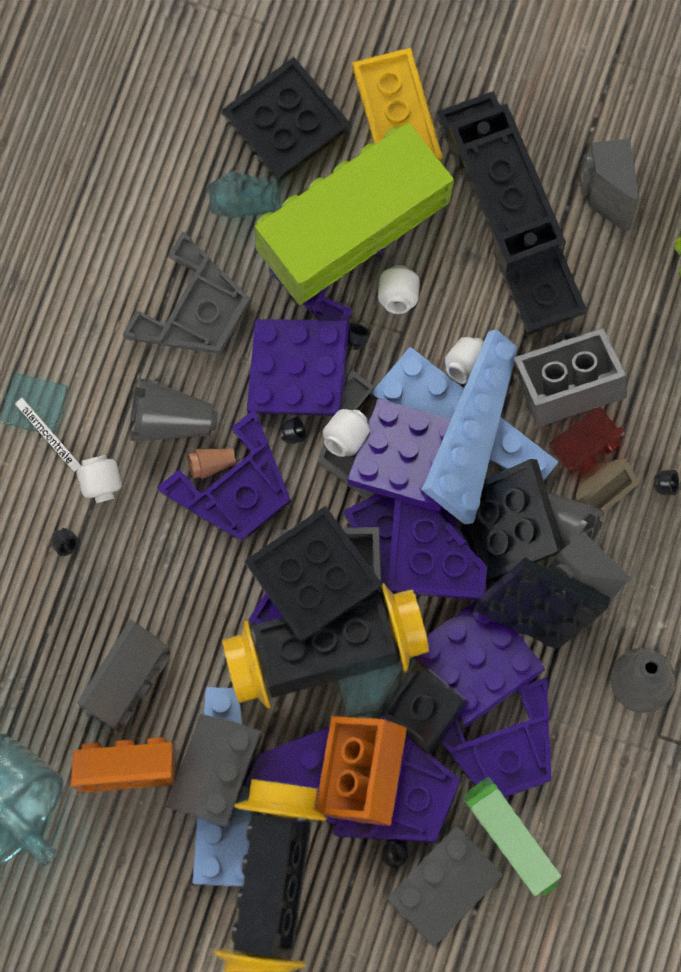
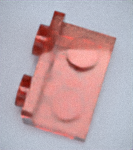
(586, 441)

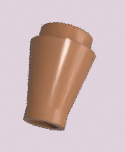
(210, 461)

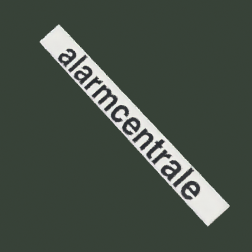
(47, 434)

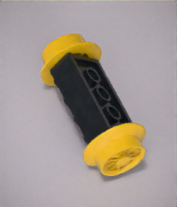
(344, 648)
(271, 878)

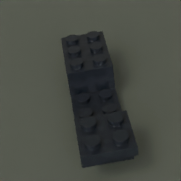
(516, 209)

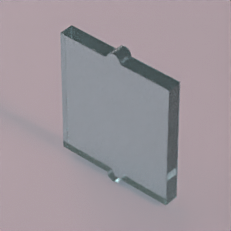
(41, 395)

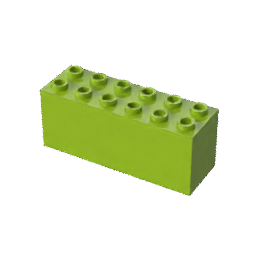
(353, 212)

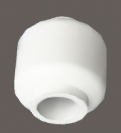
(398, 289)
(462, 358)
(346, 432)
(99, 478)

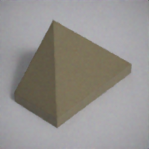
(606, 484)

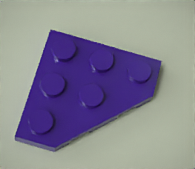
(432, 556)
(293, 763)

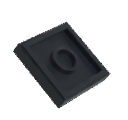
(424, 707)

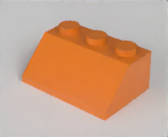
(123, 766)
(361, 770)

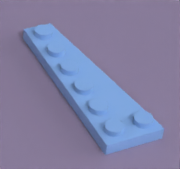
(424, 387)
(466, 448)
(219, 849)

